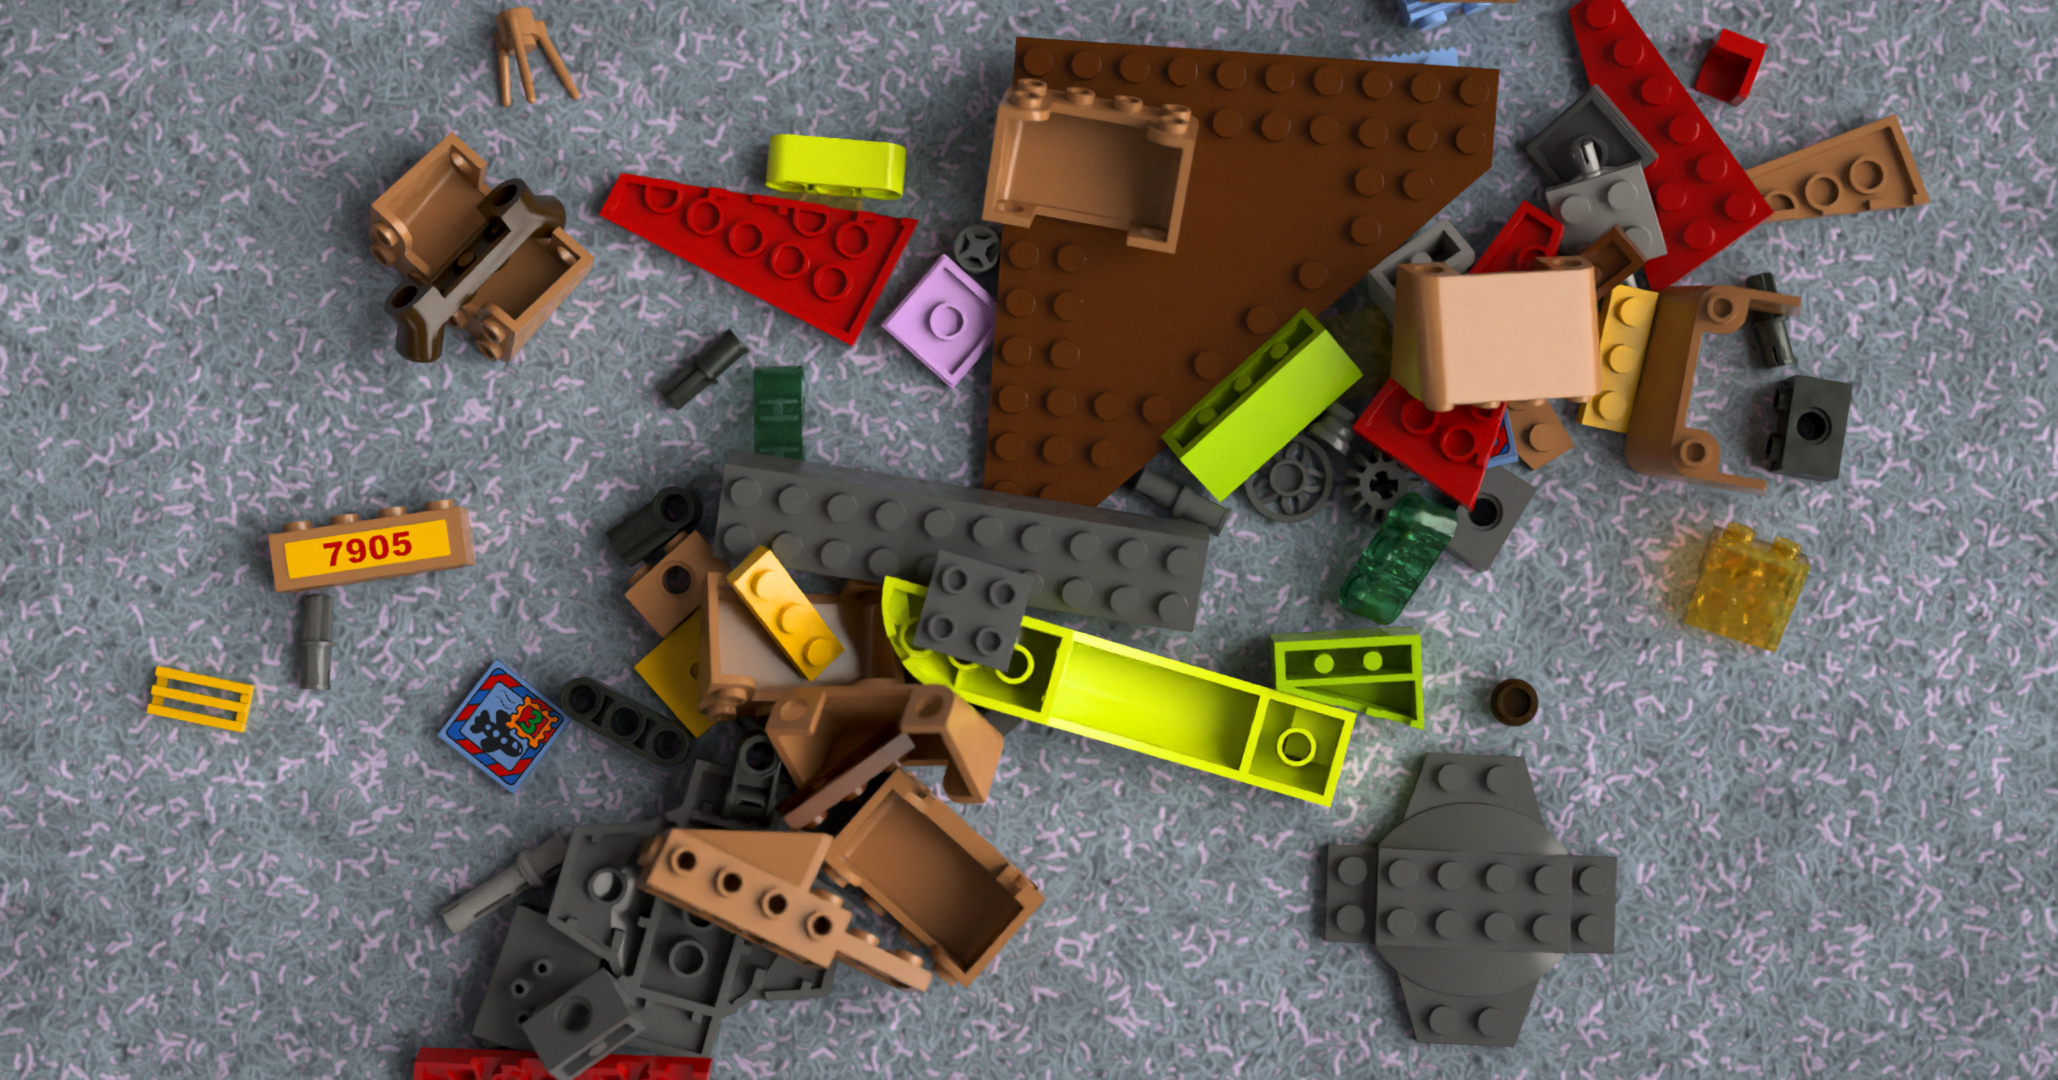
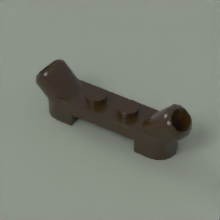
(424, 307)

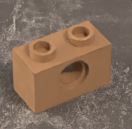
(649, 584)

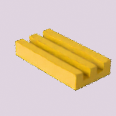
(161, 690)

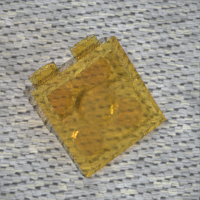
(1747, 586)

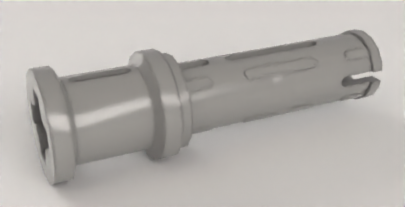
(530, 870)

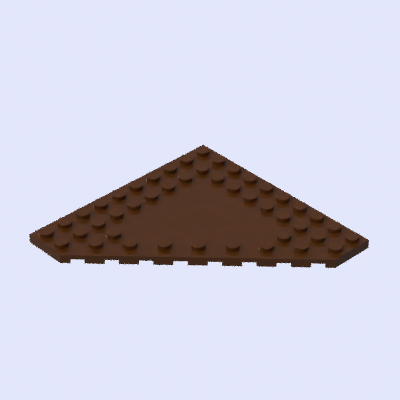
(1289, 201)

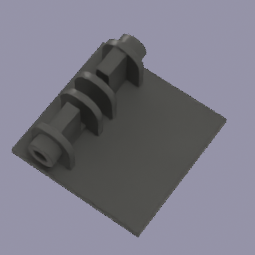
(973, 610)

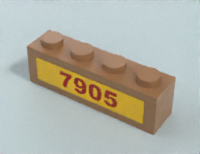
(372, 548)

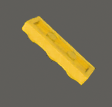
(1622, 341)
(785, 613)

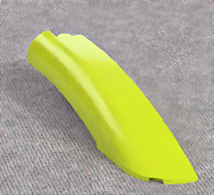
(1140, 702)

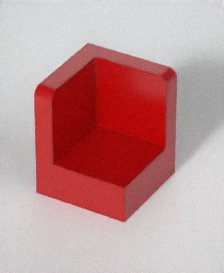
(1730, 67)

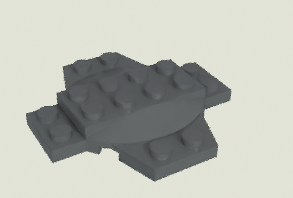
(1470, 899)
(669, 961)

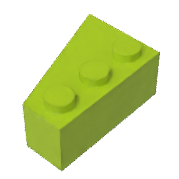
(1354, 669)

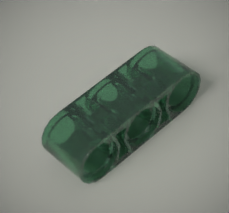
(779, 411)
(1398, 558)

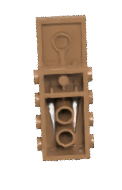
(769, 898)

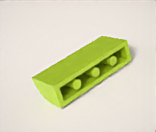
(1262, 405)

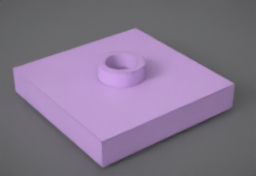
(944, 321)

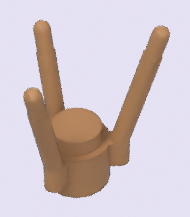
(519, 35)

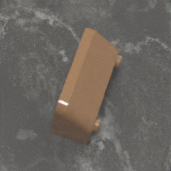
(1656, 433)

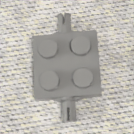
(1606, 197)

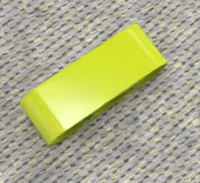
(837, 164)

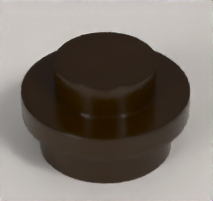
(1514, 702)

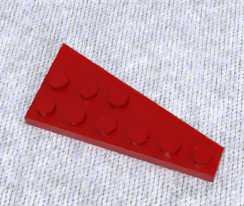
(1696, 181)
(797, 260)
(1456, 445)
(526, 1065)

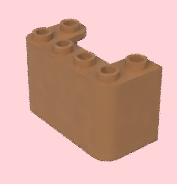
(933, 877)

